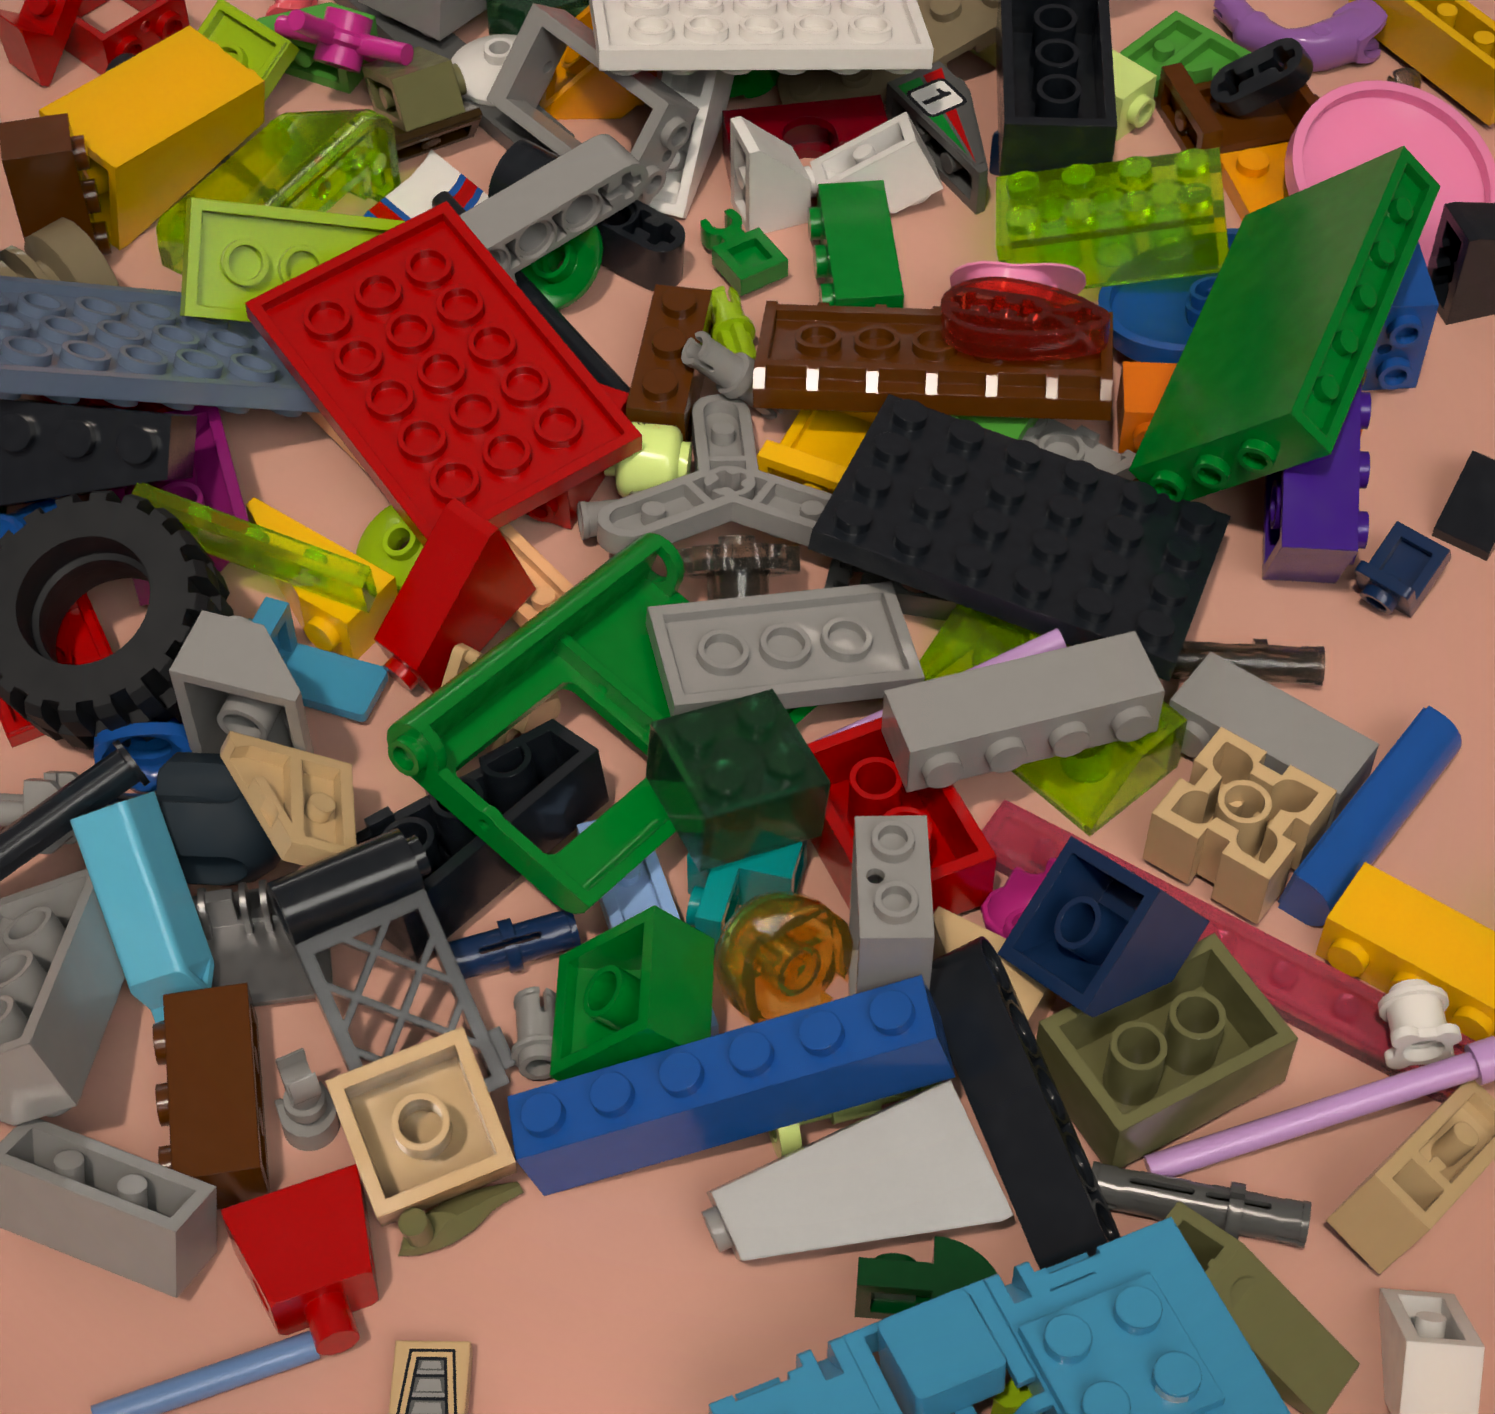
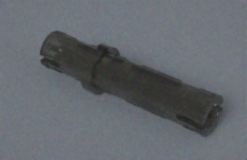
(1268, 662)

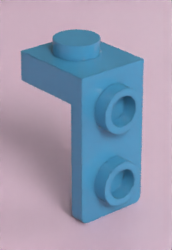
(324, 678)

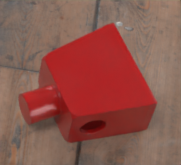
(309, 1256)

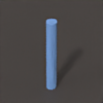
(214, 1378)

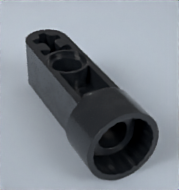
(635, 240)

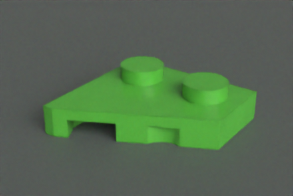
(1185, 42)

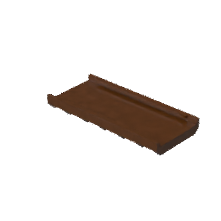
(859, 355)

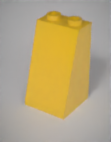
(160, 126)

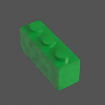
(855, 245)

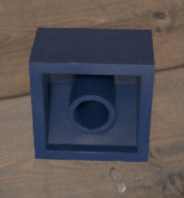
(1100, 932)

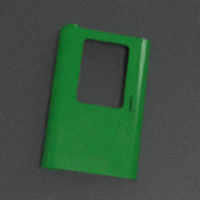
(581, 643)

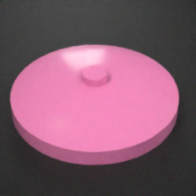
(1378, 117)

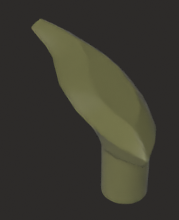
(451, 1219)

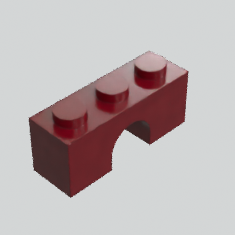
(810, 126)

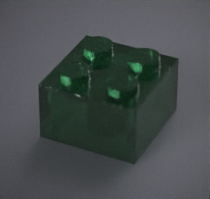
(736, 779)

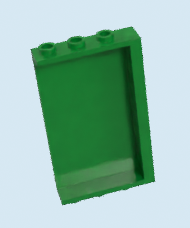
(1287, 330)

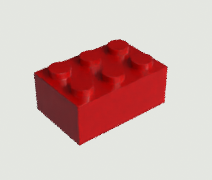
(869, 785)

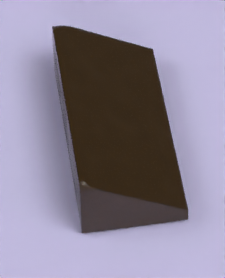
(437, 134)

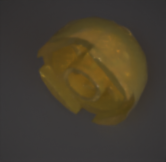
(781, 954)

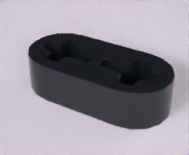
(1261, 77)

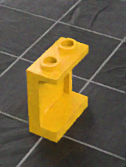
(816, 447)

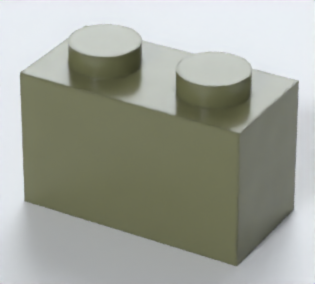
(418, 92)

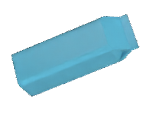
(145, 900)

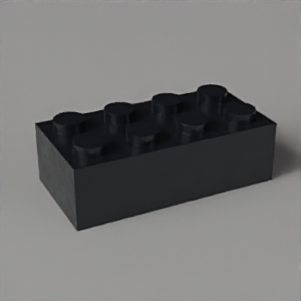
(1054, 84)

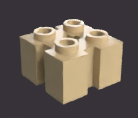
(1238, 824)

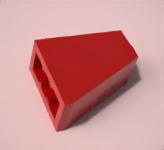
(453, 595)

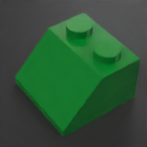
(632, 993)

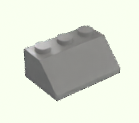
(236, 682)

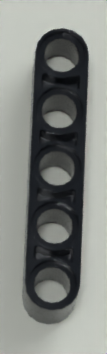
(1019, 1106)

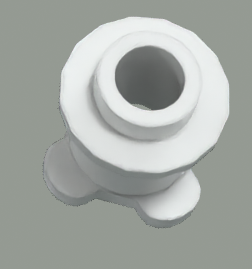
(1417, 1024)

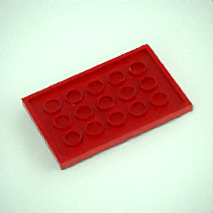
(442, 375)

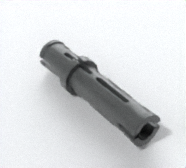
(1226, 1207)

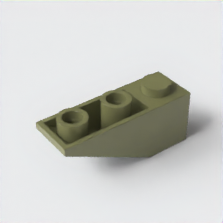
(1289, 1342)

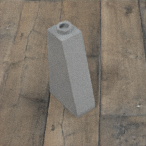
(871, 1181)

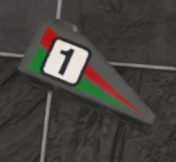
(948, 126)

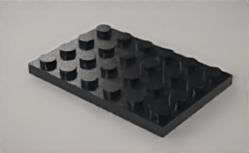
(1020, 532)

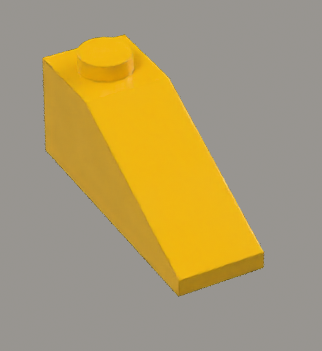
(326, 621)

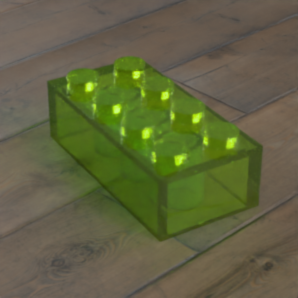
(1118, 217)

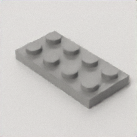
(799, 643)

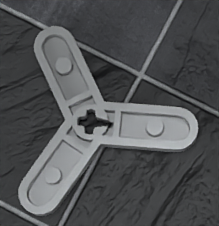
(719, 491)

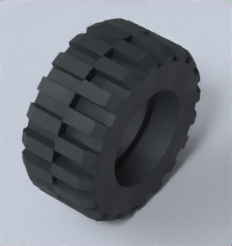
(61, 559)

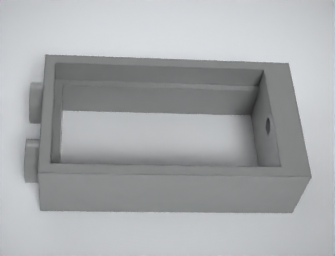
(531, 66)
(890, 902)

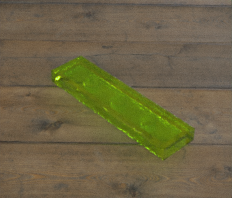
(269, 551)

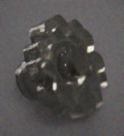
(739, 565)

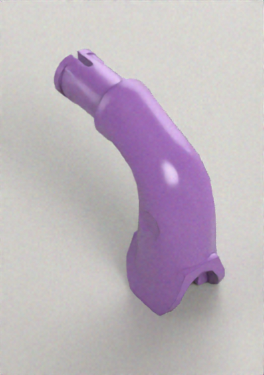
(1330, 43)

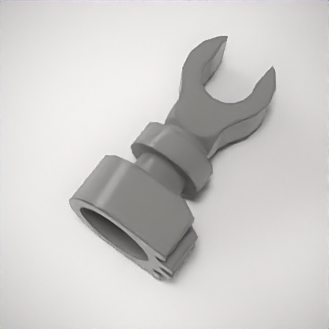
(306, 1107)

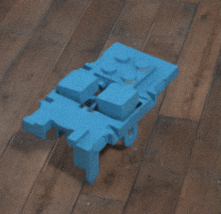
(1086, 1336)

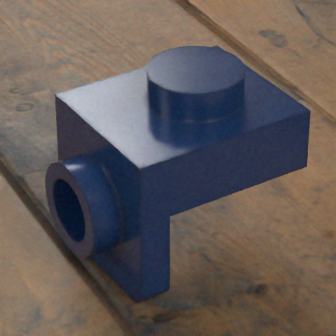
(1401, 571)

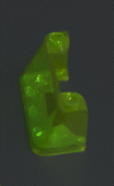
(296, 164)

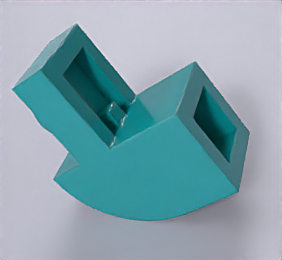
(722, 889)

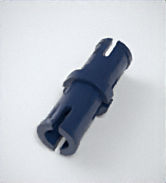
(556, 933)

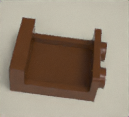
(1202, 124)

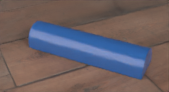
(1372, 816)

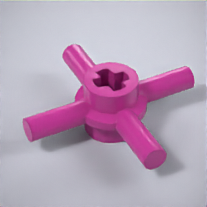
(342, 38)

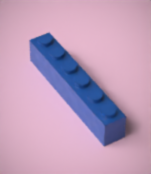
(730, 1086)

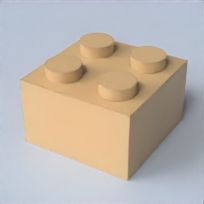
(421, 1126)

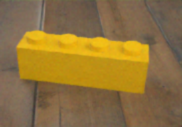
(1448, 45)
(1398, 934)

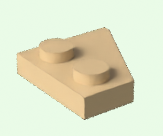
(295, 795)

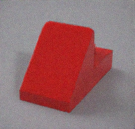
(38, 36)

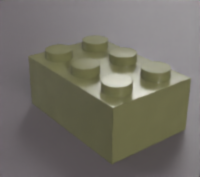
(1167, 1056)

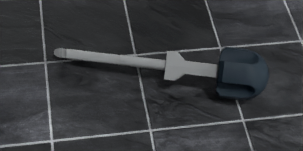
(203, 810)

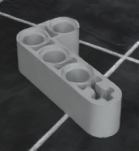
(557, 202)

